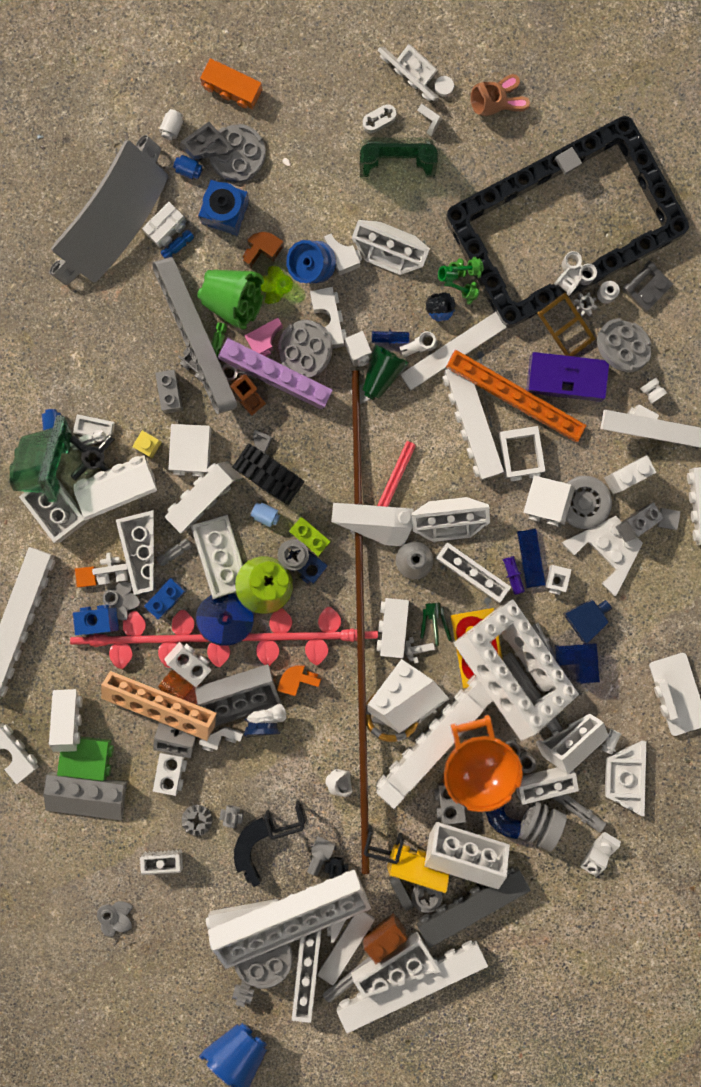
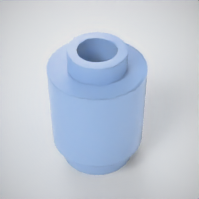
(265, 514)

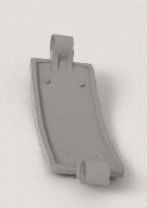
(111, 214)

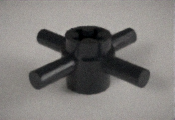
(99, 451)

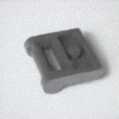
(652, 291)

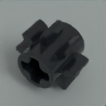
(336, 867)

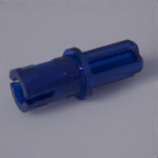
(390, 337)

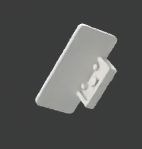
(677, 693)

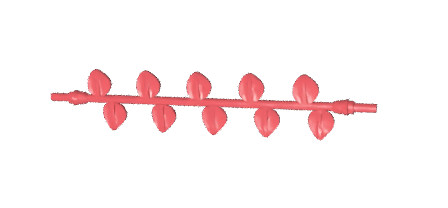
(183, 625)

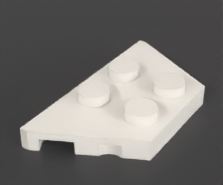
(626, 777)

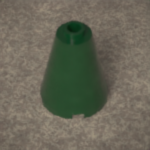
(382, 372)

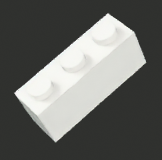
(393, 627)
(65, 720)
(546, 785)

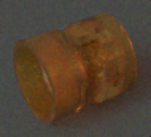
(175, 685)

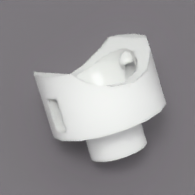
(339, 783)

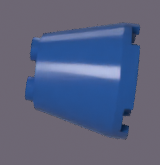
(235, 1056)

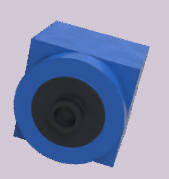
(224, 207)

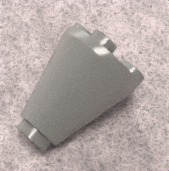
(405, 562)

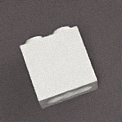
(549, 501)

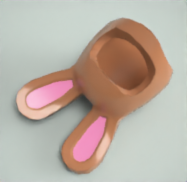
(491, 97)

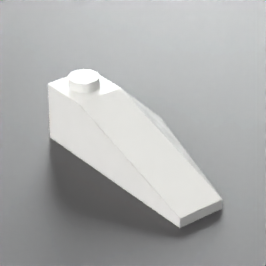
(378, 523)

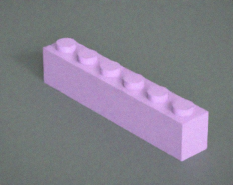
(274, 374)

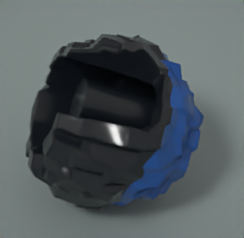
(440, 306)

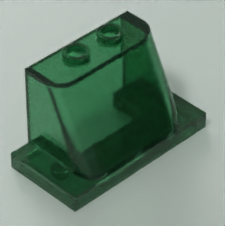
(38, 460)

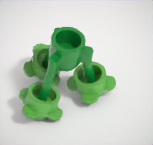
(457, 269)

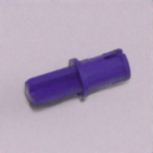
(513, 575)

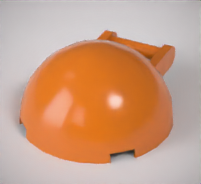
(481, 769)

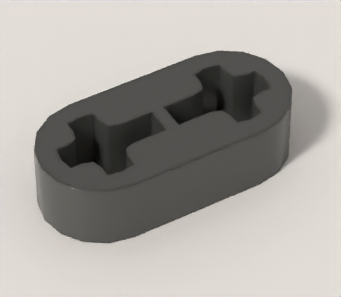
(401, 893)

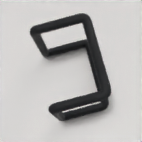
(270, 826)
(399, 840)

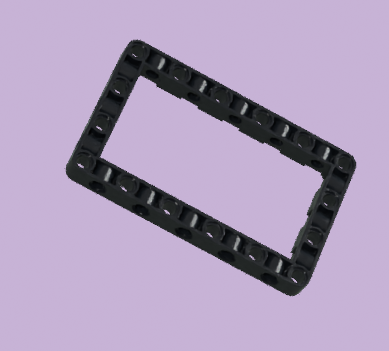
(648, 176)

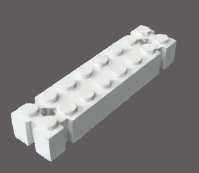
(432, 744)

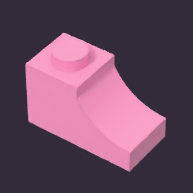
(261, 338)

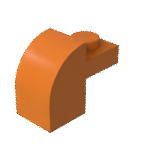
(293, 676)

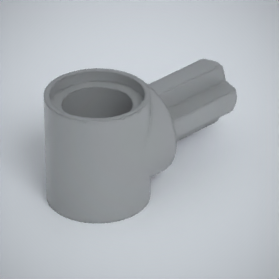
(321, 852)

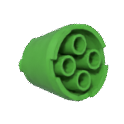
(232, 295)

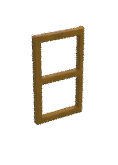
(578, 318)

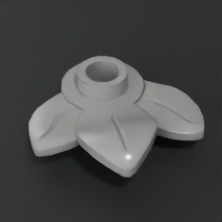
(124, 599)
(117, 920)

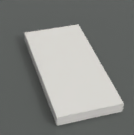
(218, 554)

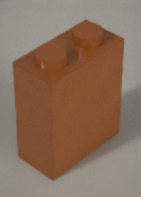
(384, 938)

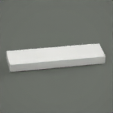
(345, 947)

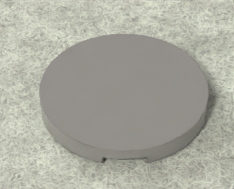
(246, 157)
(624, 345)
(305, 347)
(266, 969)

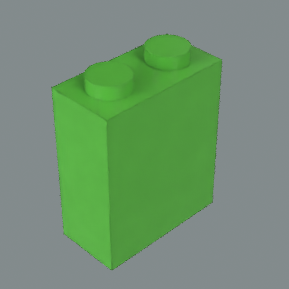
(89, 760)

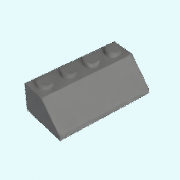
(239, 694)
(85, 796)

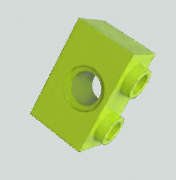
(309, 536)

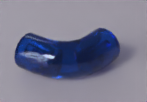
(503, 824)

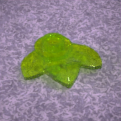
(273, 287)

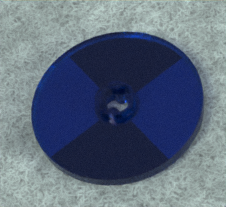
(212, 626)

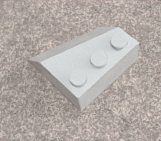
(405, 697)

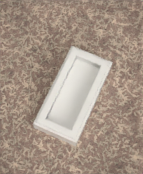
(86, 425)

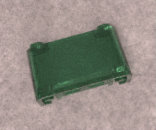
(418, 148)

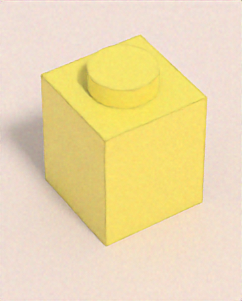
(147, 444)

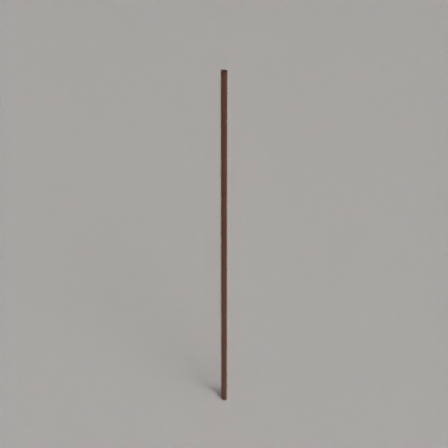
(360, 625)

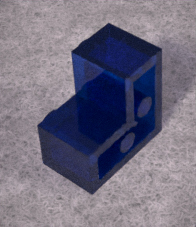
(583, 657)

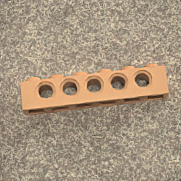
(158, 705)

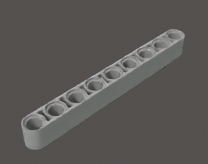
(194, 335)

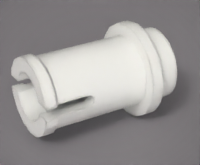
(610, 743)

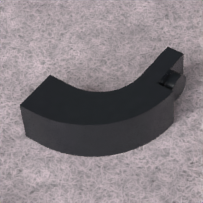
(249, 836)

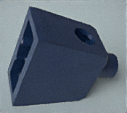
(588, 619)

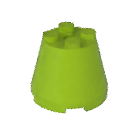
(251, 587)

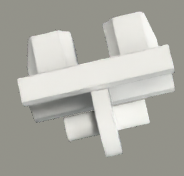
(102, 574)

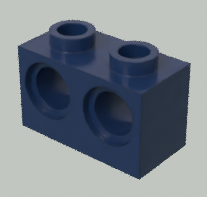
(312, 560)

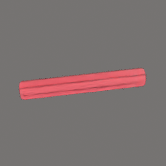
(397, 474)

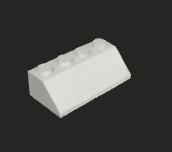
(114, 487)

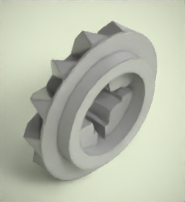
(294, 545)
(204, 815)
(421, 904)

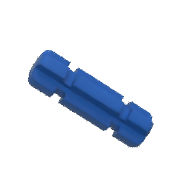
(177, 244)

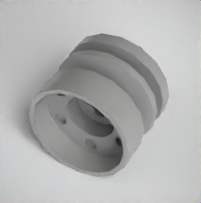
(546, 827)

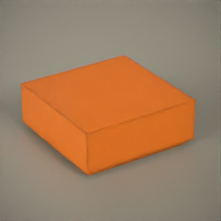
(85, 577)

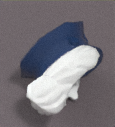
(265, 721)

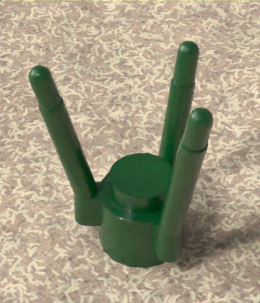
(434, 611)

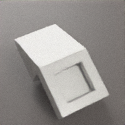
(214, 740)
(599, 854)

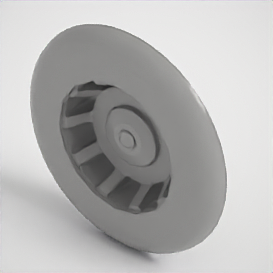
(585, 502)

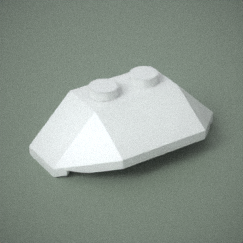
(389, 247)
(450, 519)

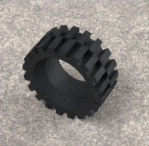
(268, 474)

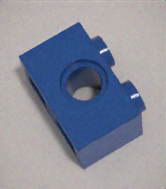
(165, 598)
(85, 624)

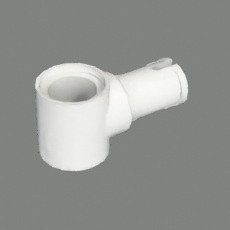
(418, 345)

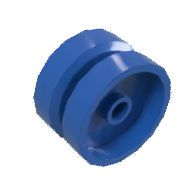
(311, 261)

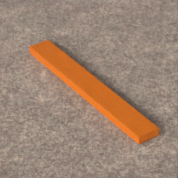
(515, 396)

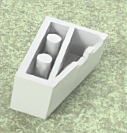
(573, 744)

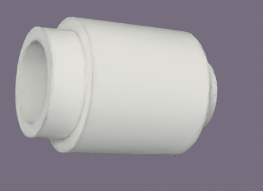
(171, 124)
(606, 297)

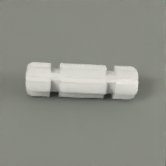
(91, 438)

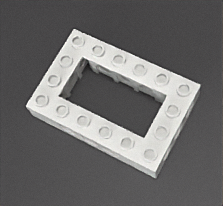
(500, 683)

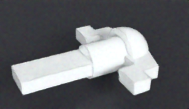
(409, 651)

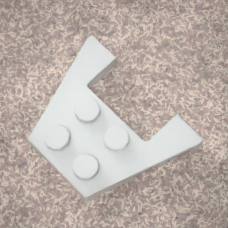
(611, 547)

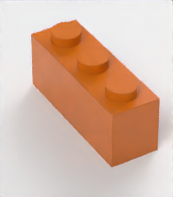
(231, 84)

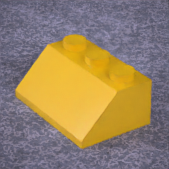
(412, 869)

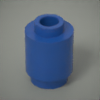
(187, 167)
(48, 418)

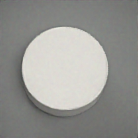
(444, 86)

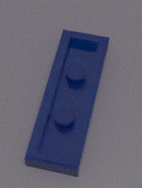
(531, 558)

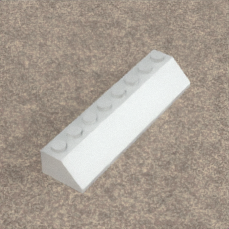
(289, 919)

